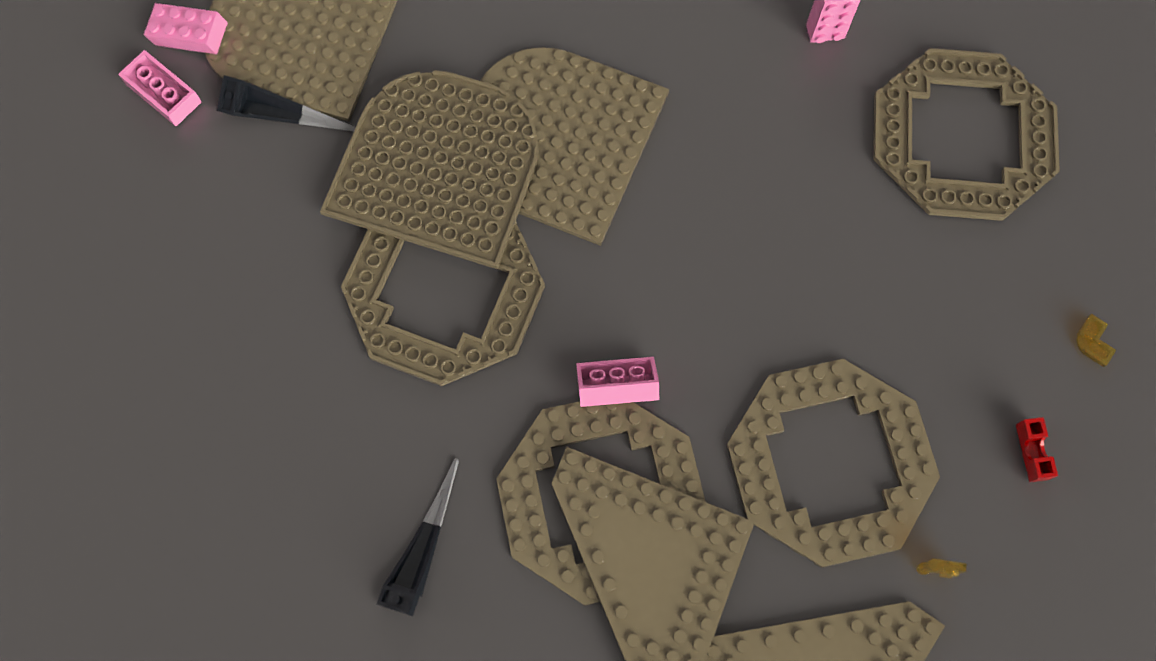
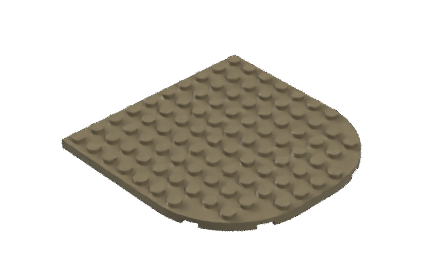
(303, 48)
(588, 134)
(438, 165)

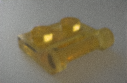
(944, 568)

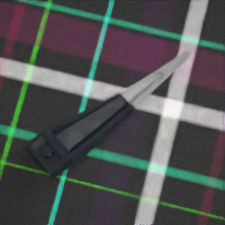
(251, 101)
(410, 574)

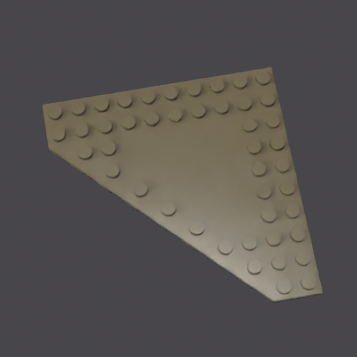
(652, 556)
(870, 634)

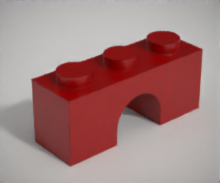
(1031, 437)

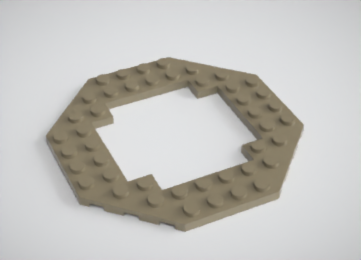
(956, 197)
(423, 356)
(566, 426)
(905, 439)

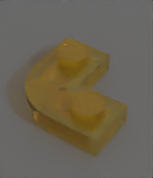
(1089, 341)

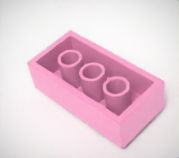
(830, 19)
(185, 28)
(160, 88)
(617, 381)

